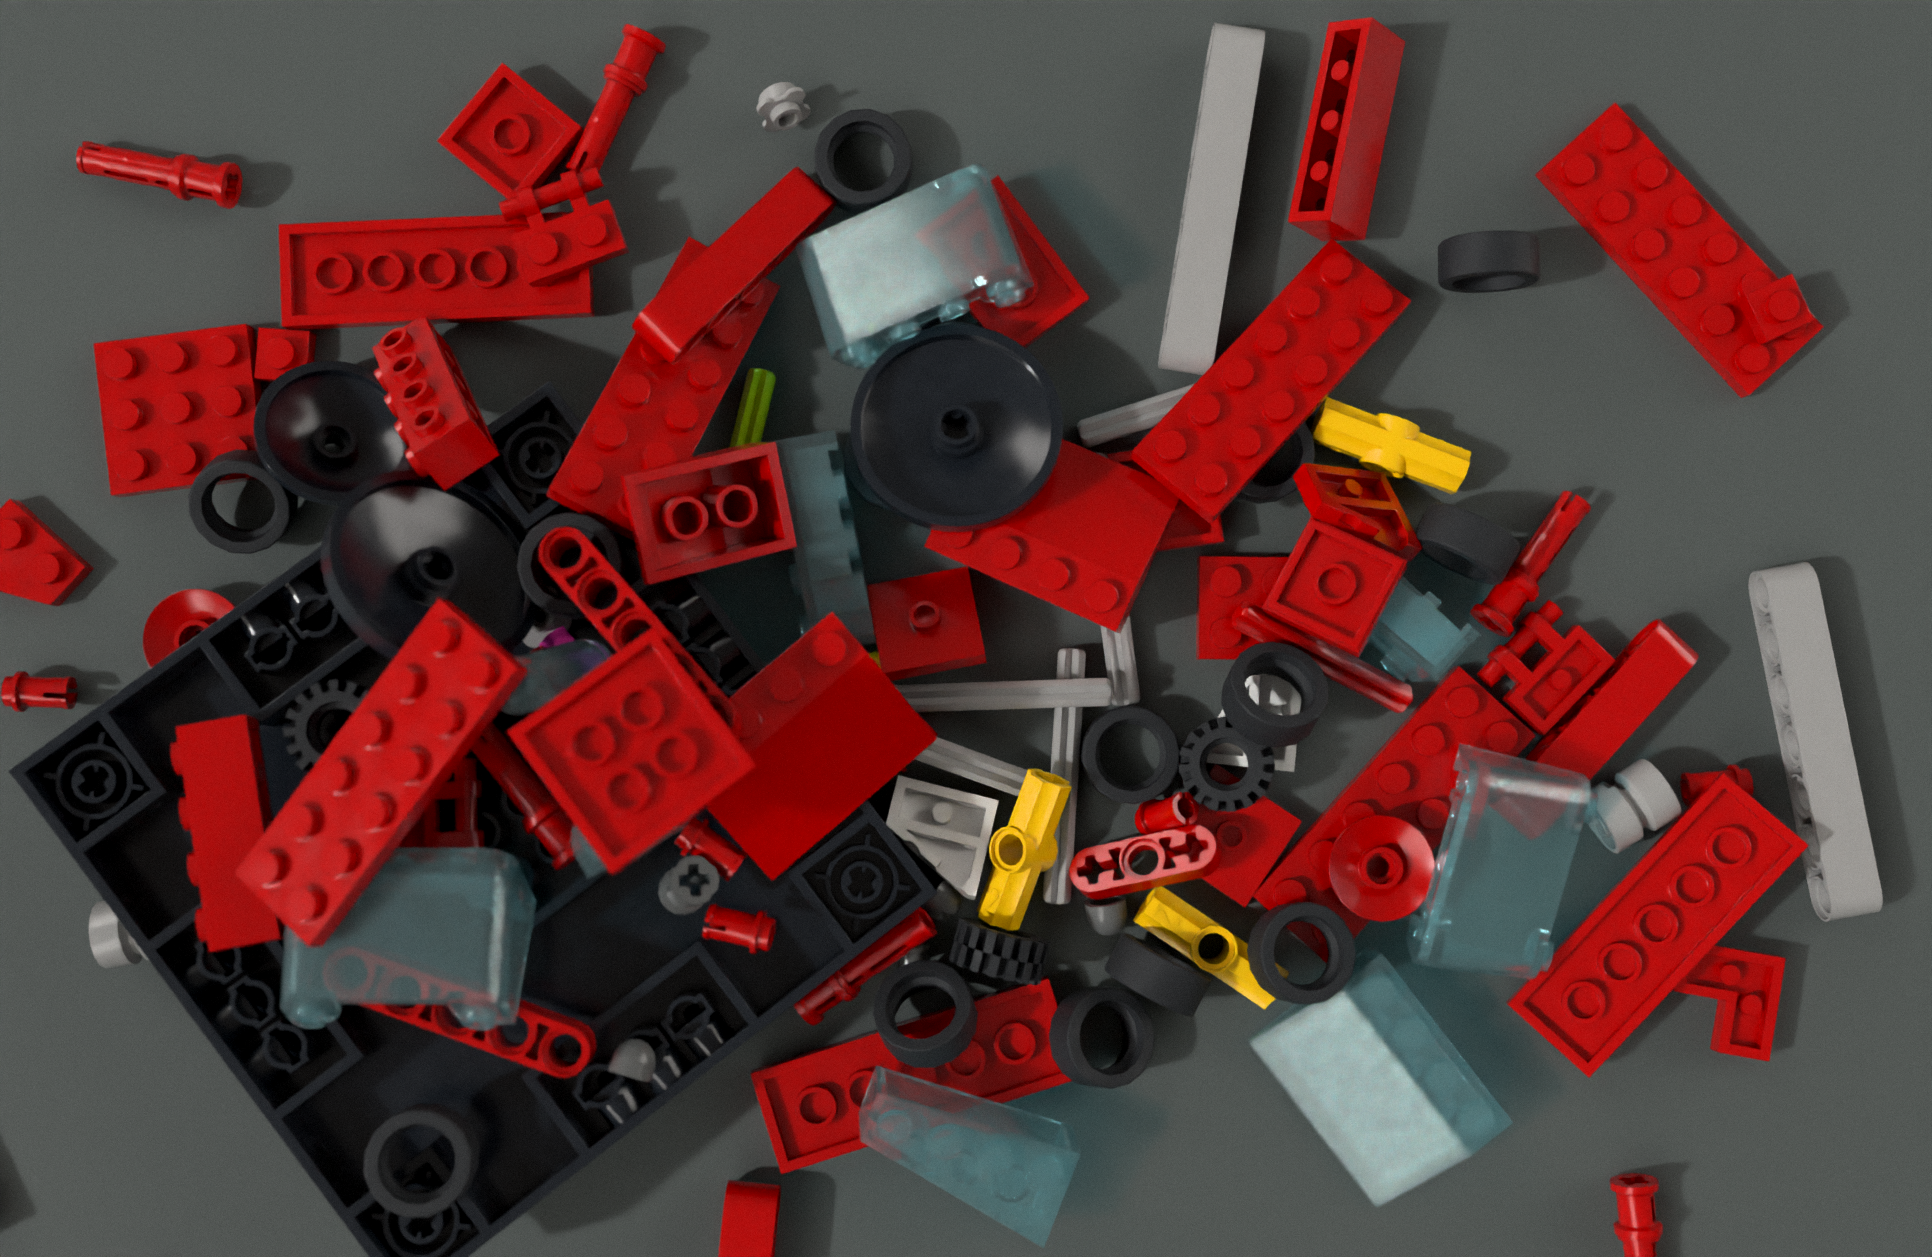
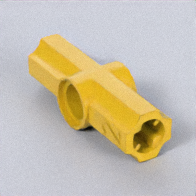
(1390, 445)
(1023, 849)
(1184, 927)

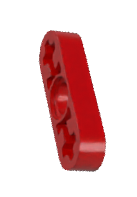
(1178, 839)

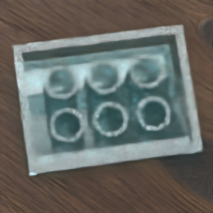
(1381, 1081)

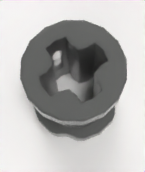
(697, 872)

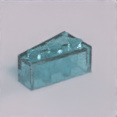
(1417, 636)

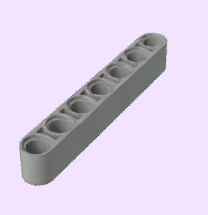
(1211, 199)
(1815, 741)

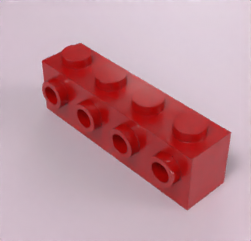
(1346, 130)
(432, 404)
(227, 815)

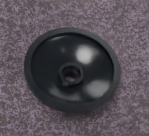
(321, 407)

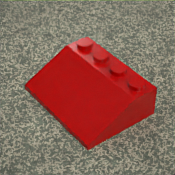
(1078, 541)
(823, 742)

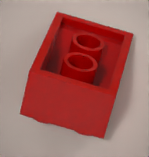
(708, 511)

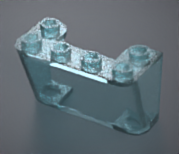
(912, 264)

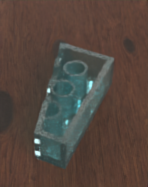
(828, 548)
(973, 1148)

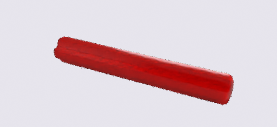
(1334, 662)

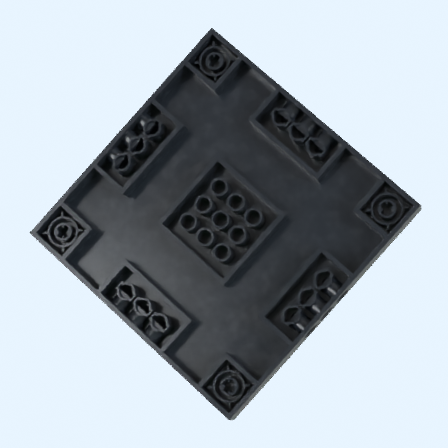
(595, 944)

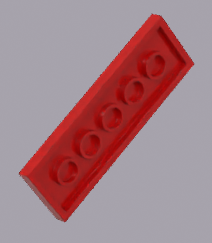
(1670, 245)
(414, 267)
(1270, 380)
(655, 408)
(380, 772)
(1403, 780)
(1657, 923)
(817, 1095)

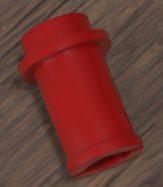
(48, 692)
(1695, 783)
(1166, 814)
(703, 841)
(740, 928)

